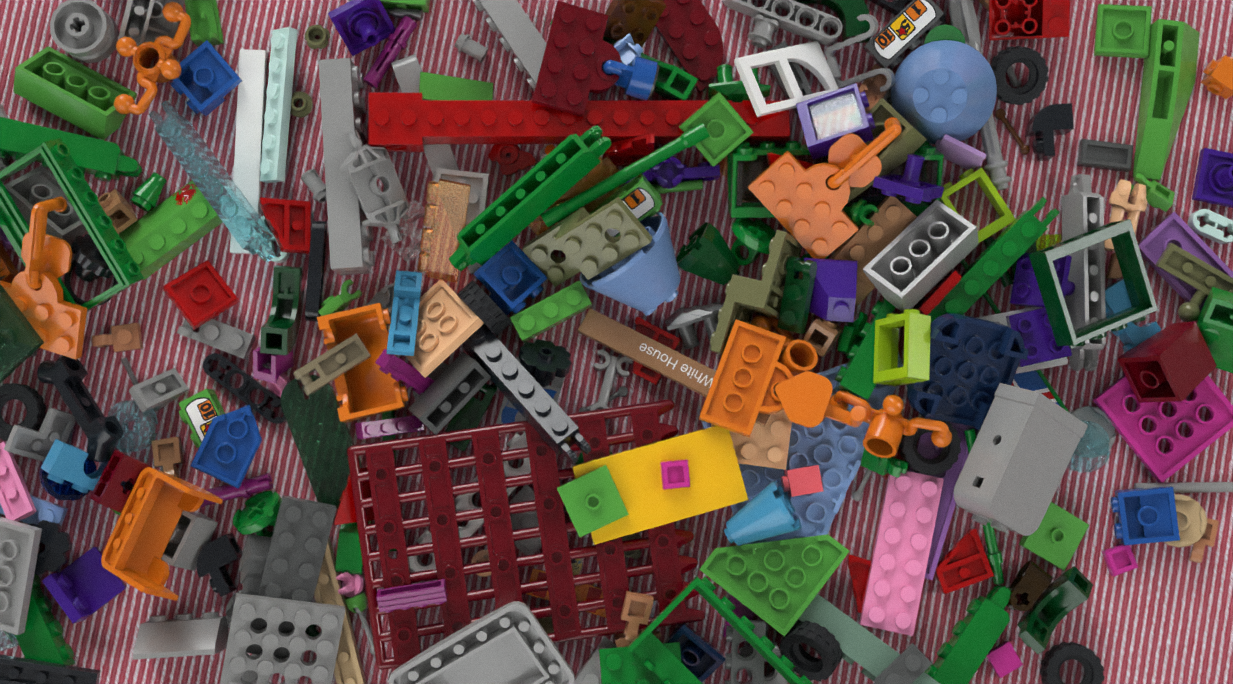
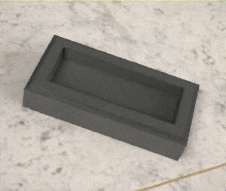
(1105, 155)

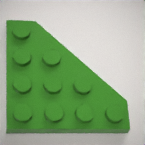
(776, 576)

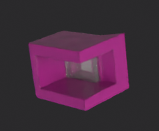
(270, 366)

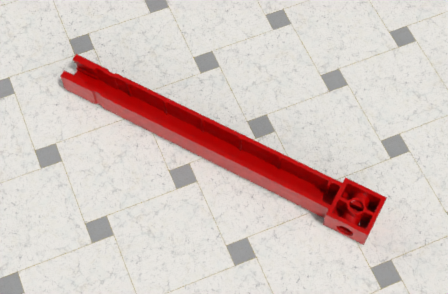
(408, 121)

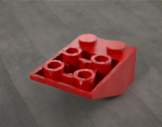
(1028, 19)

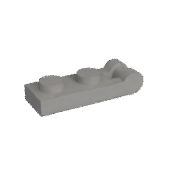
(221, 337)

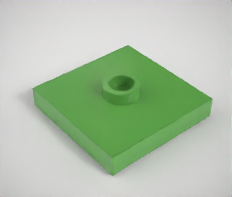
(1122, 31)
(724, 126)
(592, 501)
(1056, 537)

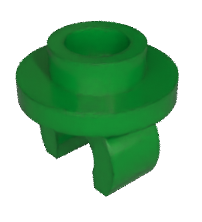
(860, 210)

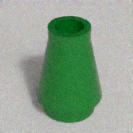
(148, 193)

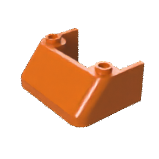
(146, 528)

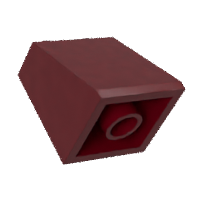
(1168, 364)

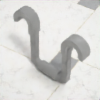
(833, 65)

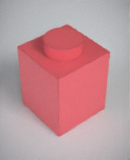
(802, 481)

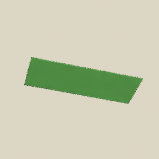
(453, 88)

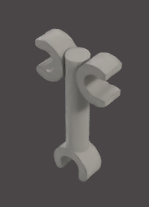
(611, 365)

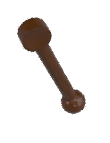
(1000, 115)

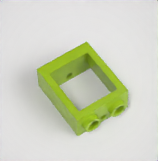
(992, 194)
(916, 348)

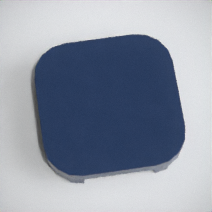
(966, 368)

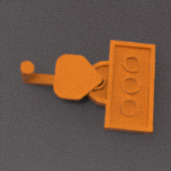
(809, 205)
(38, 288)
(747, 381)

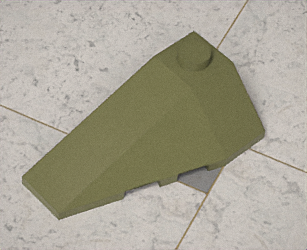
(898, 149)

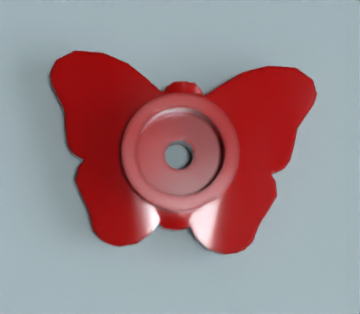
(517, 161)

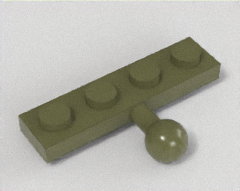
(1194, 273)

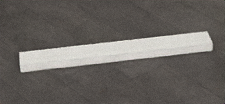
(249, 129)

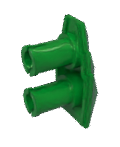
(732, 89)

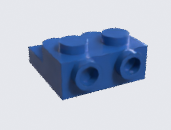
(205, 79)
(511, 278)
(1145, 515)

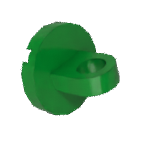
(752, 234)
(259, 512)

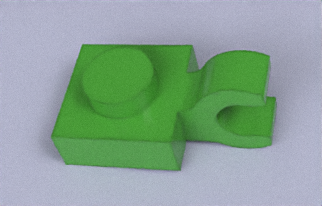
(1157, 194)
(340, 302)

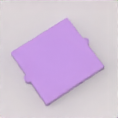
(960, 152)

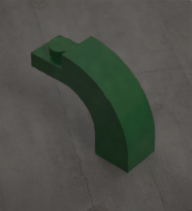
(847, 13)
(283, 324)
(1051, 607)

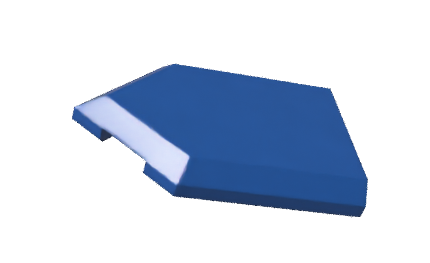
(229, 446)

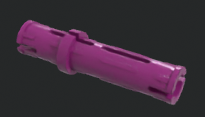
(394, 45)
(248, 487)

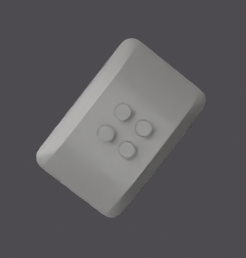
(495, 649)

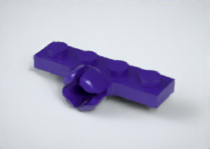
(671, 173)

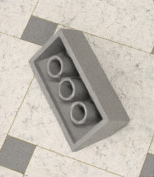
(921, 255)

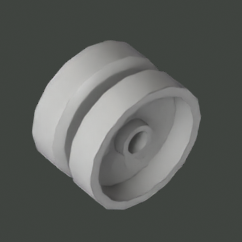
(84, 30)

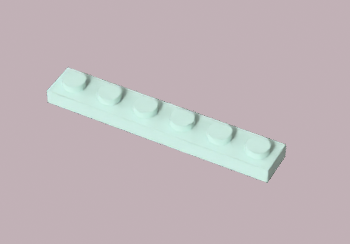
(278, 105)

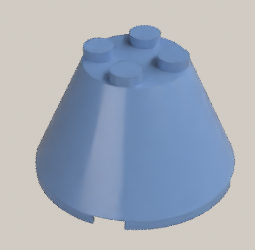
(945, 90)
(646, 275)

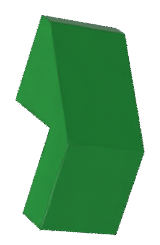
(349, 550)

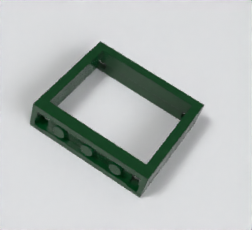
(1132, 270)

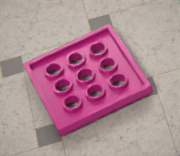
(1181, 448)

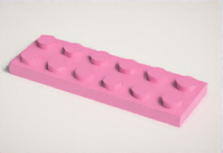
(901, 552)

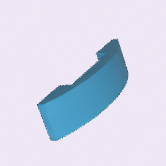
(404, 313)

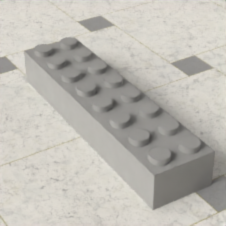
(342, 114)

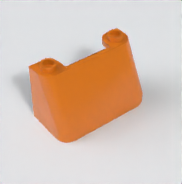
(364, 388)

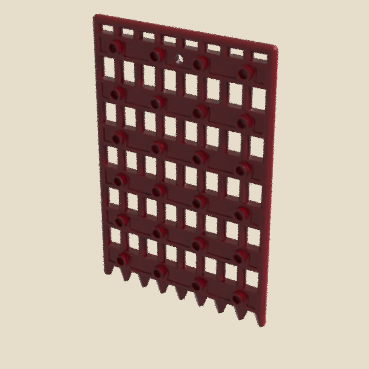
(500, 536)

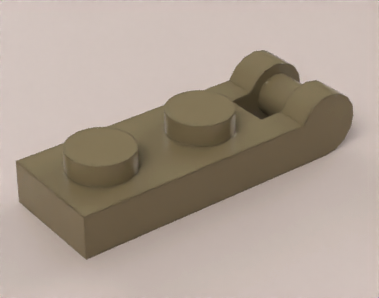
(332, 364)

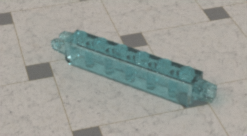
(214, 182)

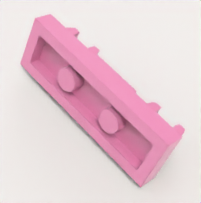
(13, 490)

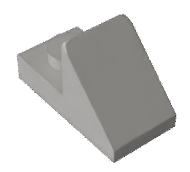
(158, 390)

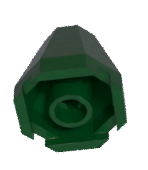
(708, 256)

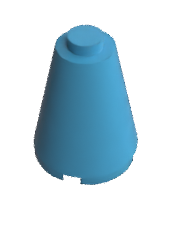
(763, 517)

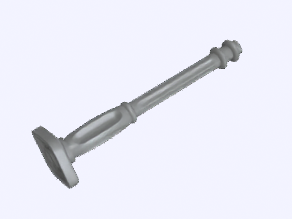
(965, 19)

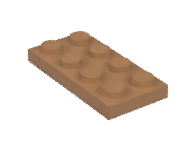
(871, 240)

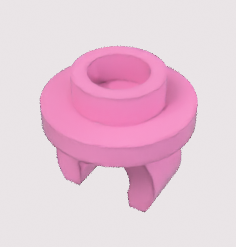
(351, 584)

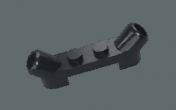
(100, 430)

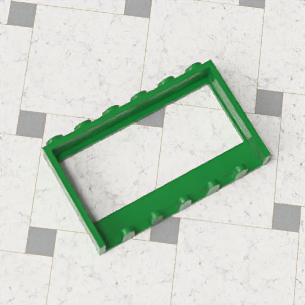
(87, 208)
(673, 671)

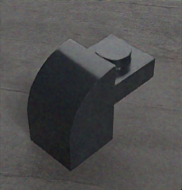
(1050, 121)
(214, 560)

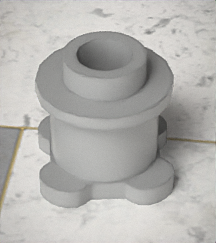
(763, 31)

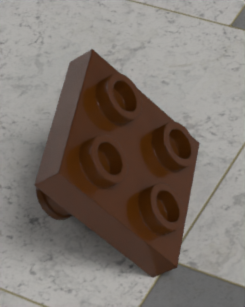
(633, 17)

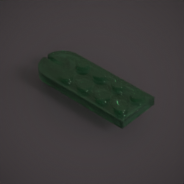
(319, 438)

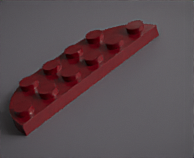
(692, 39)

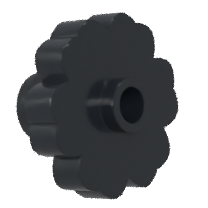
(90, 262)
(545, 361)
(56, 546)

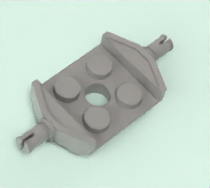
(364, 168)

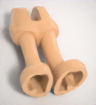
(1120, 205)

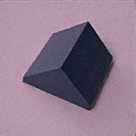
(696, 652)

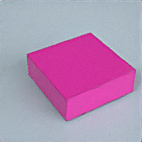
(675, 474)
(1119, 559)
(1004, 659)

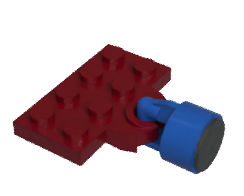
(582, 62)

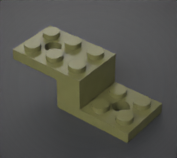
(587, 243)
(753, 296)

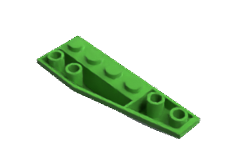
(1165, 92)

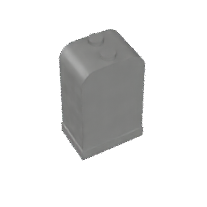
(1017, 460)

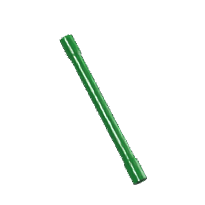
(565, 208)

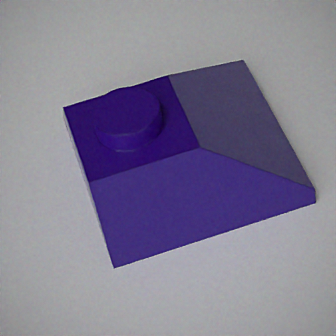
(834, 289)

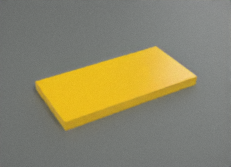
(637, 476)

